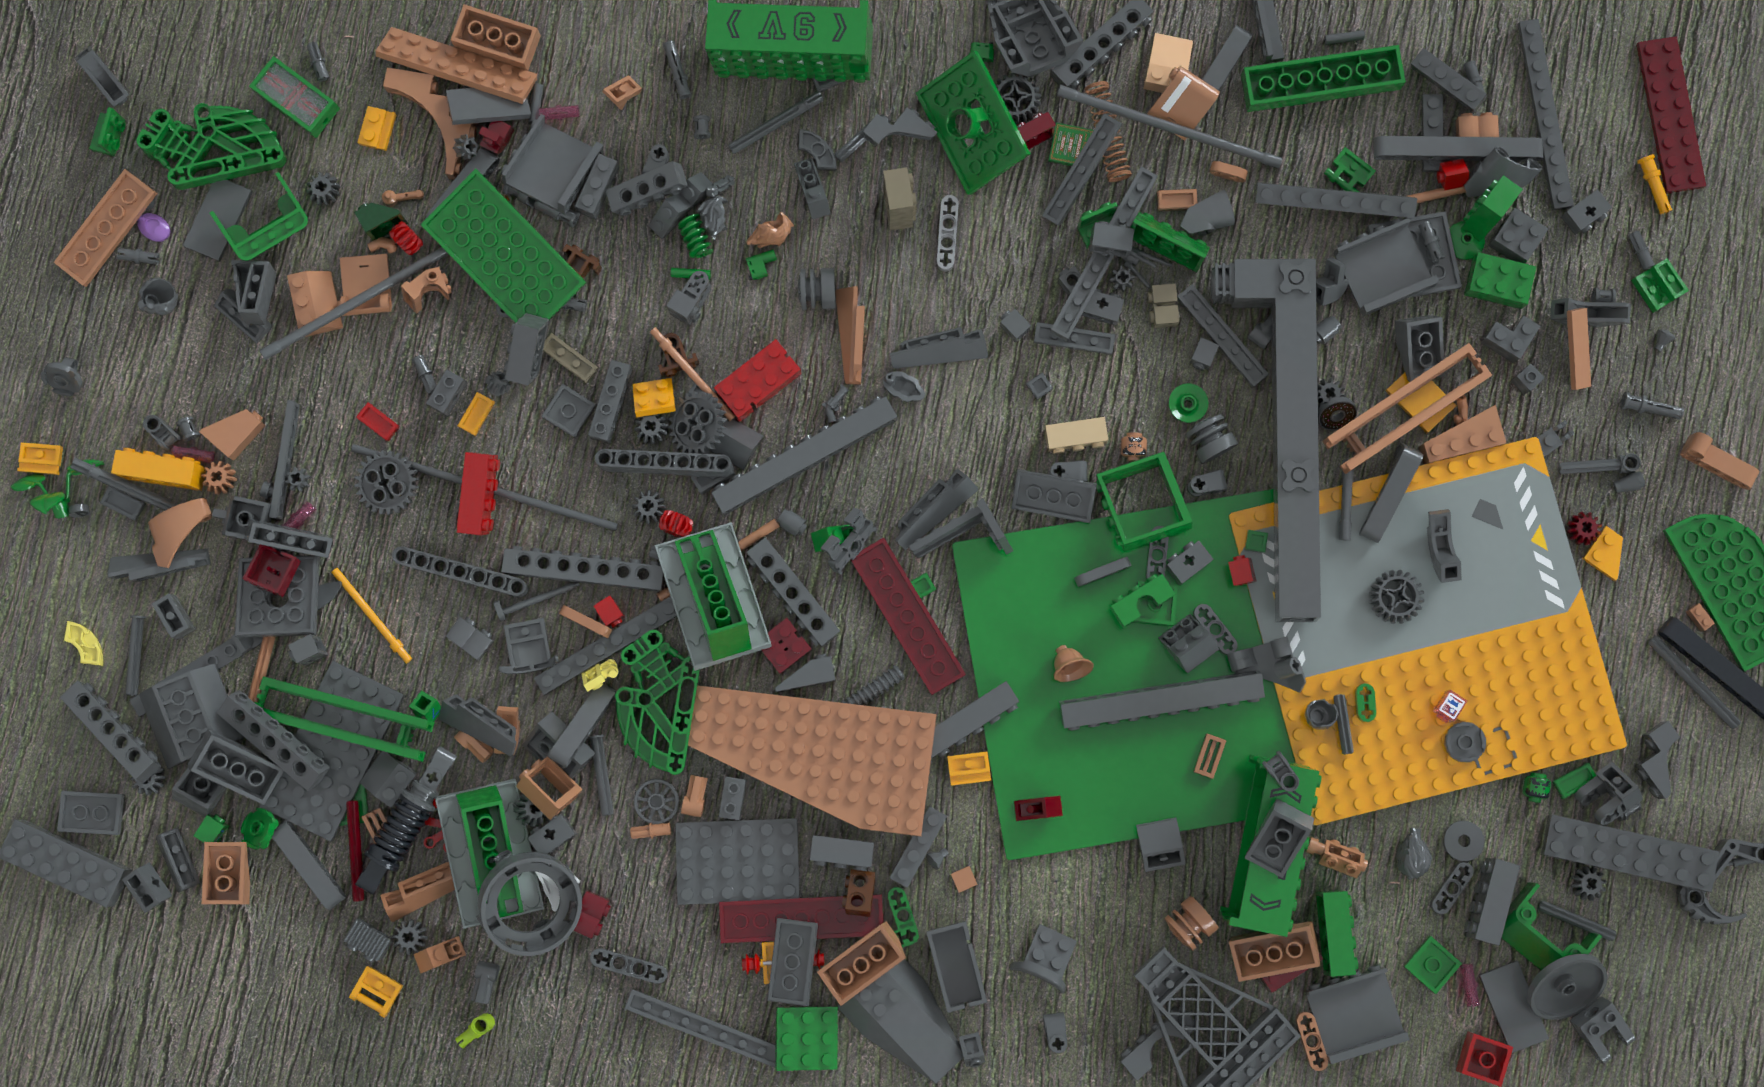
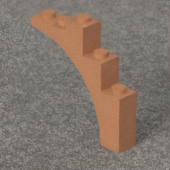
(422, 90)

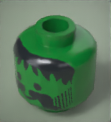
(1536, 787)

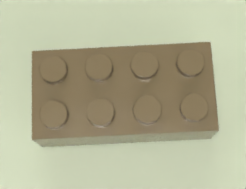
(899, 198)

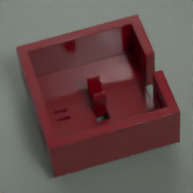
(1037, 130)
(267, 560)
(796, 646)

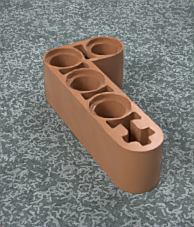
(1704, 454)

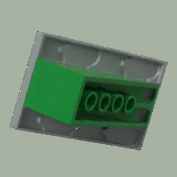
(713, 596)
(475, 830)

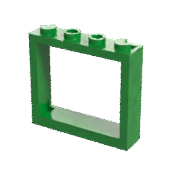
(1158, 460)

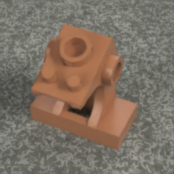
(413, 291)

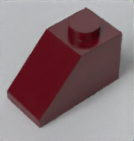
(1038, 808)

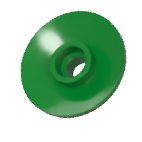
(1463, 249)
(1195, 396)

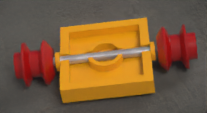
(766, 963)

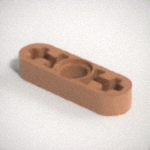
(585, 621)
(1311, 1057)

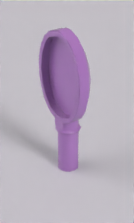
(153, 227)

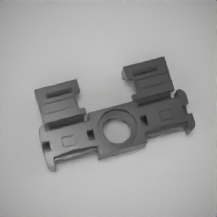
(843, 553)

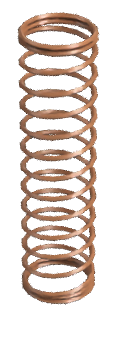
(1117, 172)

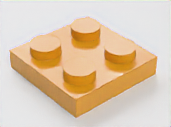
(654, 397)

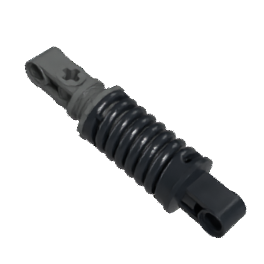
(404, 823)

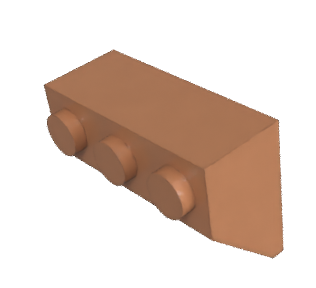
(312, 297)

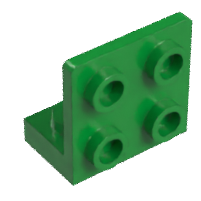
(108, 132)
(1089, 217)

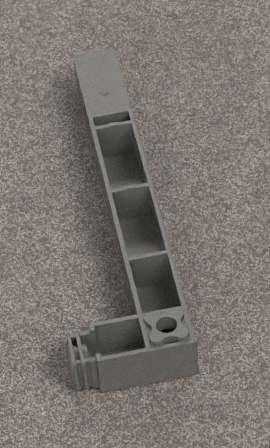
(1290, 292)

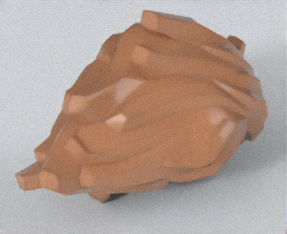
(771, 232)

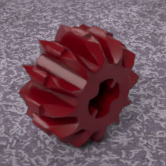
(1577, 525)

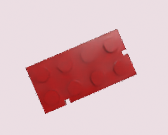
(757, 380)
(478, 493)

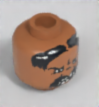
(1133, 446)

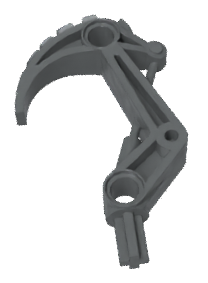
(1728, 848)

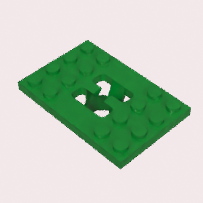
(952, 96)

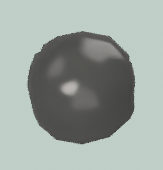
(1321, 714)

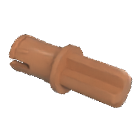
(650, 830)

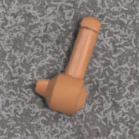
(391, 199)

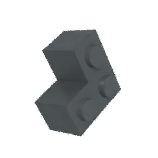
(1511, 343)

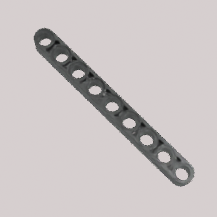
(1454, 148)

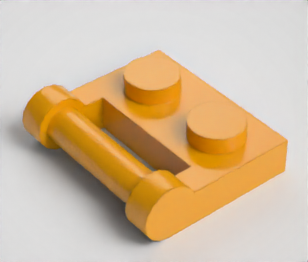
(378, 985)

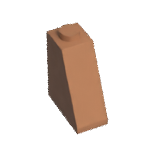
(234, 432)

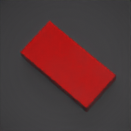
(377, 421)

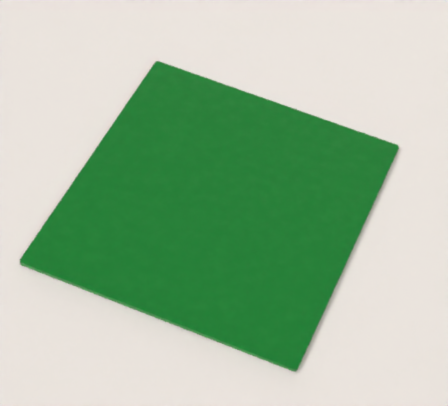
(1126, 771)

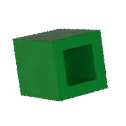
(425, 707)
(211, 829)

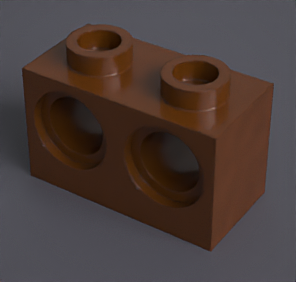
(863, 893)

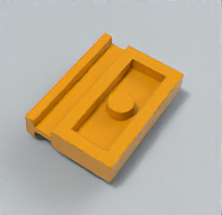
(376, 128)
(40, 458)
(969, 768)

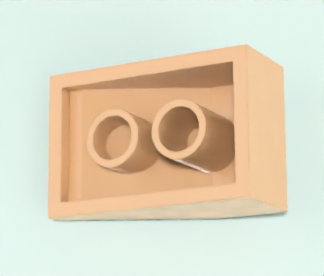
(1165, 55)

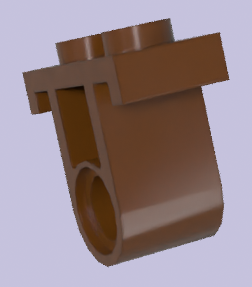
(581, 262)
(673, 367)

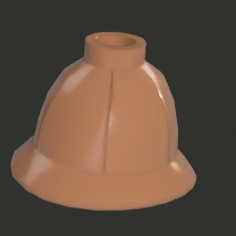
(1070, 665)

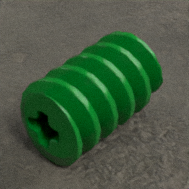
(693, 237)

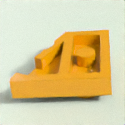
(1606, 553)

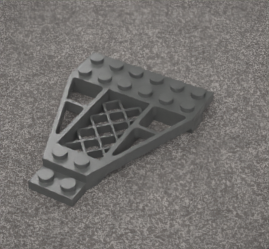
(1246, 1056)

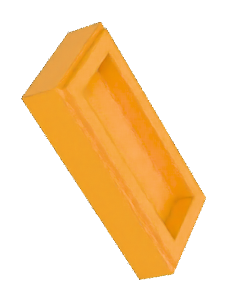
(476, 414)

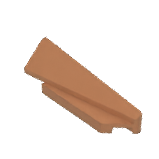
(418, 891)

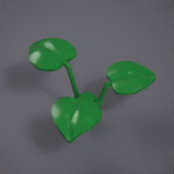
(55, 500)

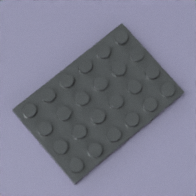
(737, 861)

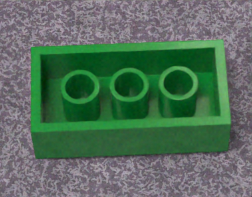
(1336, 933)

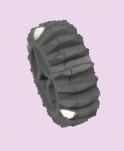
(1022, 97)
(1404, 600)

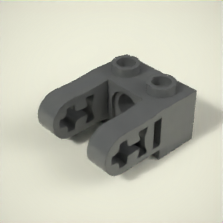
(686, 304)
(1618, 785)
(1596, 1021)

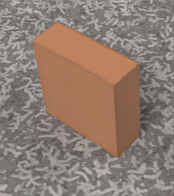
(964, 879)

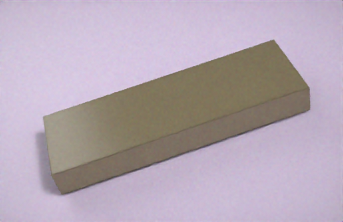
(569, 358)

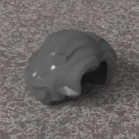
(157, 297)

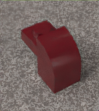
(496, 136)

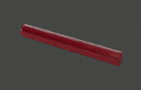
(354, 848)

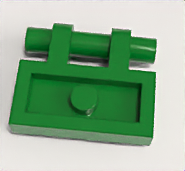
(1352, 167)

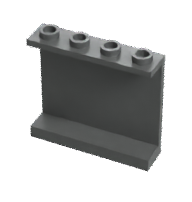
(550, 166)
(1384, 267)
(1356, 1014)

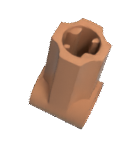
(478, 748)
(694, 800)

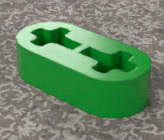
(1370, 701)

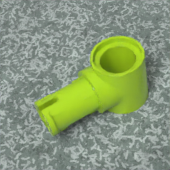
(475, 1030)

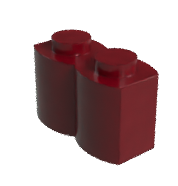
(592, 911)

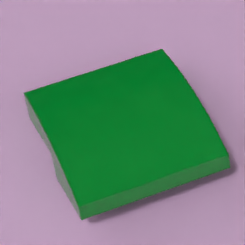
(1660, 285)

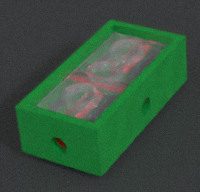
(294, 97)

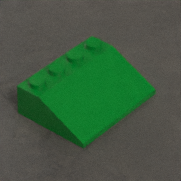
(1169, 242)

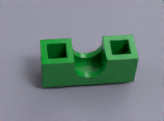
(1126, 607)

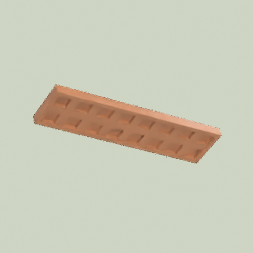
(456, 65)

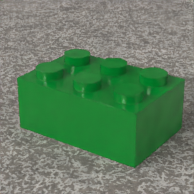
(1490, 207)
(1500, 280)

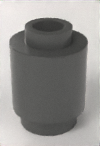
(1327, 329)
(792, 522)

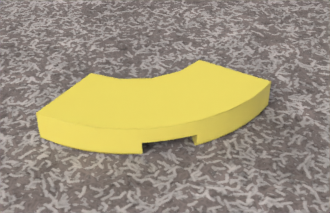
(85, 642)

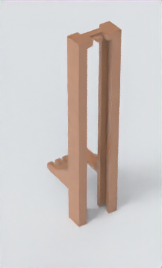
(1362, 454)

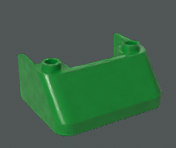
(290, 222)
(1529, 941)

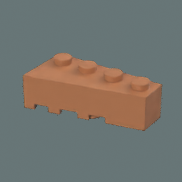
(1470, 436)

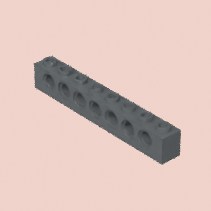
(512, 566)

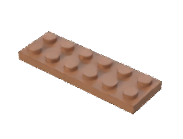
(105, 227)

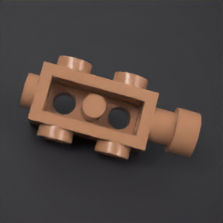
(1338, 856)

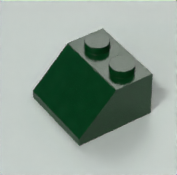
(378, 219)

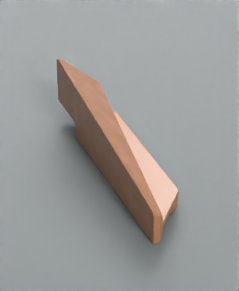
(851, 333)

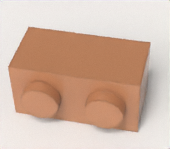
(1700, 617)

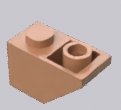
(439, 954)

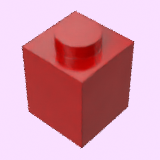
(1453, 174)
(1242, 570)
(609, 612)

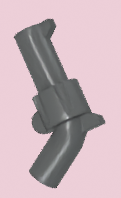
(833, 403)

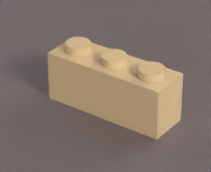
(1076, 435)

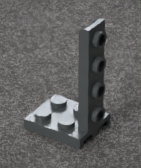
(960, 525)

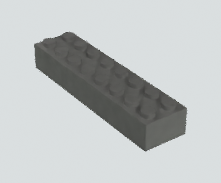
(1630, 853)

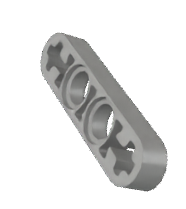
(947, 233)

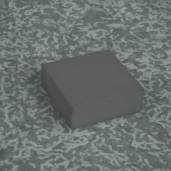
(1039, 386)

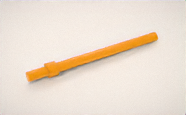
(395, 644)

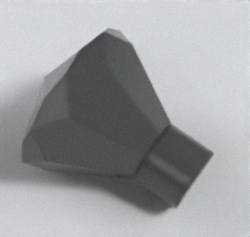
(1663, 338)
(936, 858)

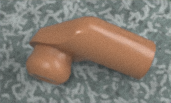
(383, 242)
(1462, 410)

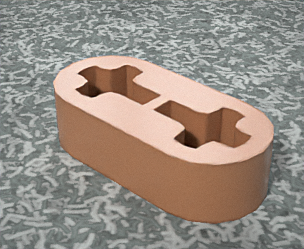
(1228, 171)

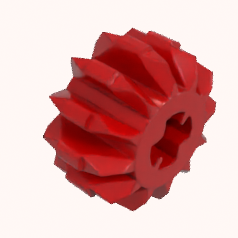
(406, 238)
(675, 524)

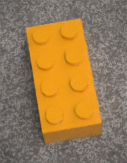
(158, 469)

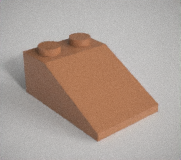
(225, 873)

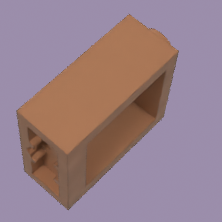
(558, 778)

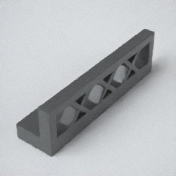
(1268, 30)

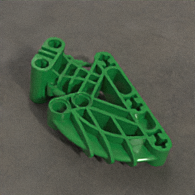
(168, 139)
(650, 658)

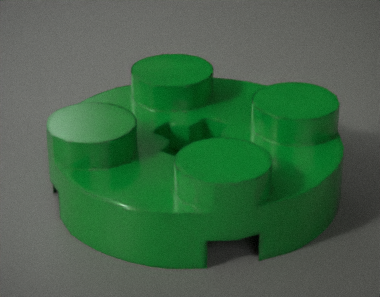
(267, 824)

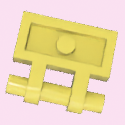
(595, 676)

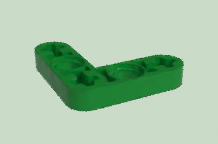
(903, 926)

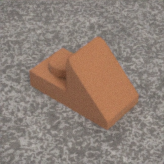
(622, 91)

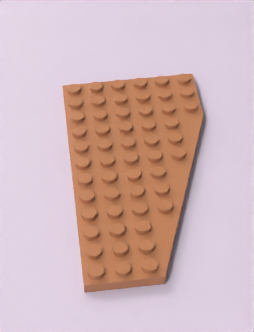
(833, 755)

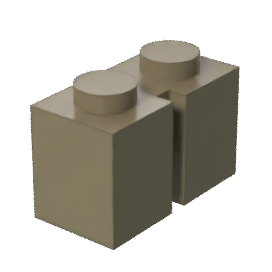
(1164, 309)

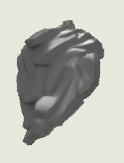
(712, 215)
(1413, 855)

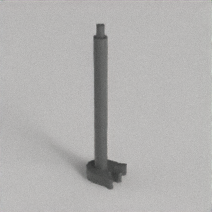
(501, 612)

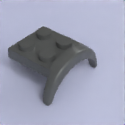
(528, 647)
(1047, 957)

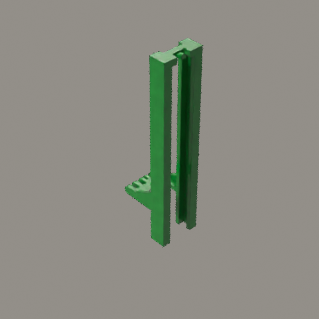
(407, 721)

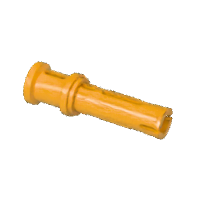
(1652, 175)

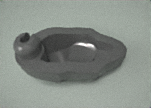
(903, 386)

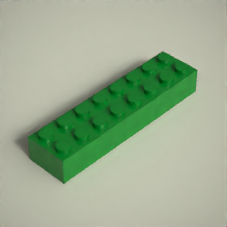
(1322, 78)

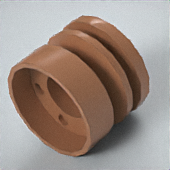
(1191, 923)

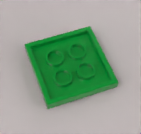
(806, 1038)

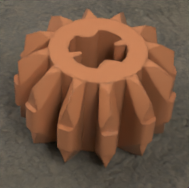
(214, 484)

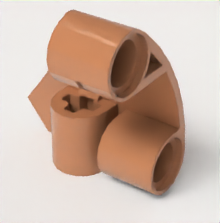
(174, 525)

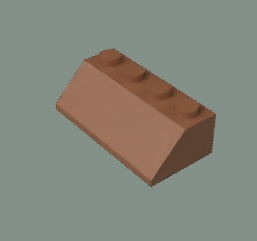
(1270, 954)
(862, 963)

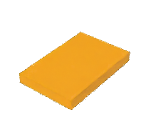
(1420, 400)

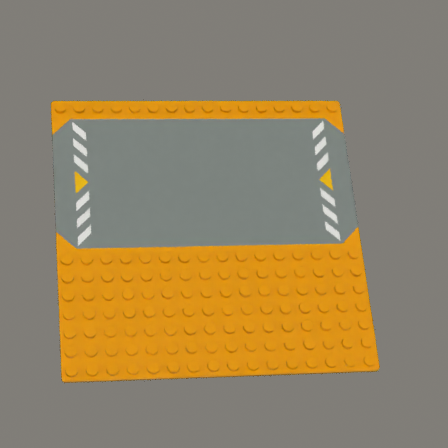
(1502, 637)

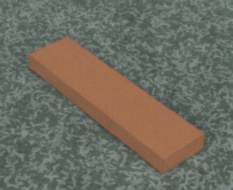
(1579, 348)

